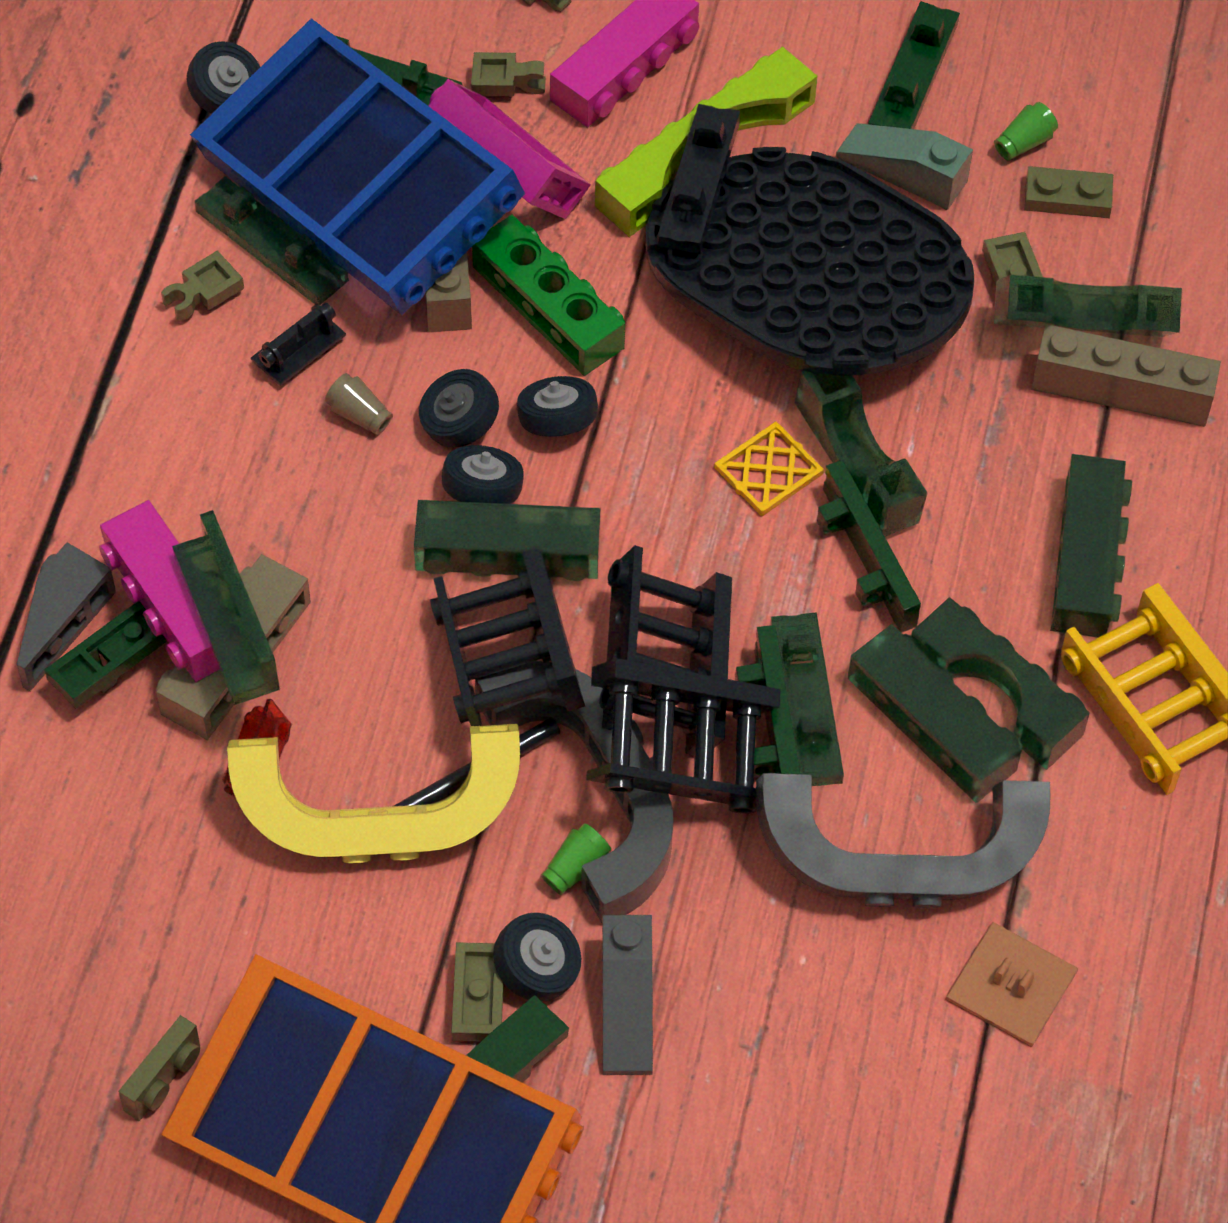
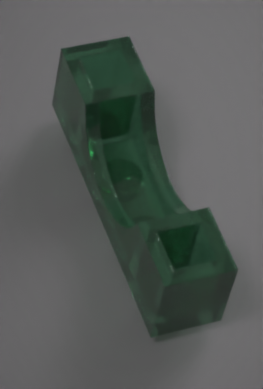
(1078, 307)
(838, 420)
(1046, 715)

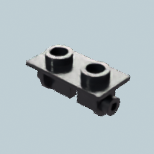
(299, 344)

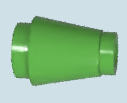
(1028, 129)
(576, 850)

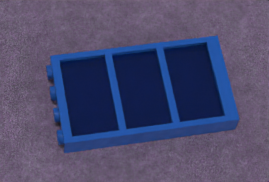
(358, 165)

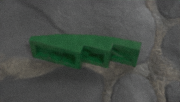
(521, 1040)

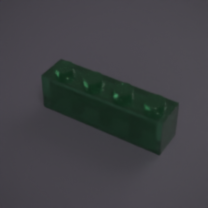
(493, 535)
(1089, 546)
(935, 712)

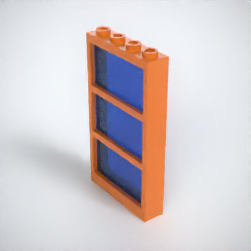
(365, 1113)

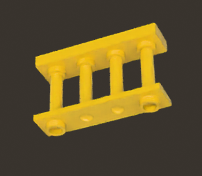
(1182, 651)

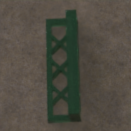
(227, 613)

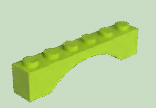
(765, 95)

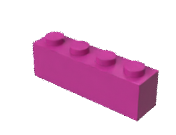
(622, 56)
(143, 553)

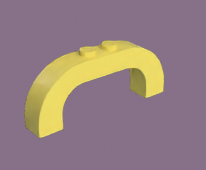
(377, 830)

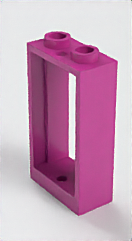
(542, 174)

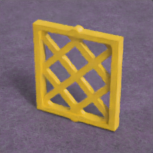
(788, 490)

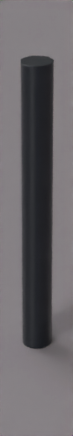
(451, 783)

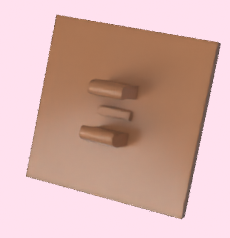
(1012, 984)

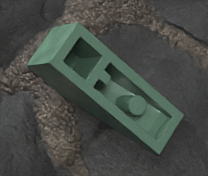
(910, 159)

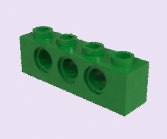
(526, 272)

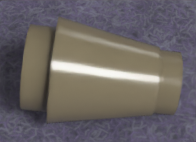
(358, 404)

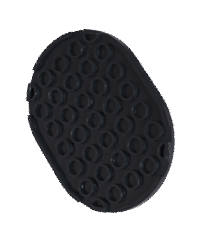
(820, 266)

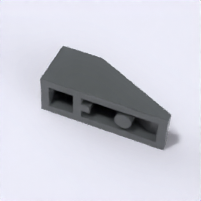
(64, 601)
(627, 995)

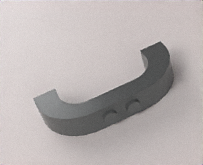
(793, 837)
(635, 869)

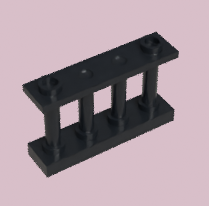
(705, 641)
(550, 646)
(708, 696)

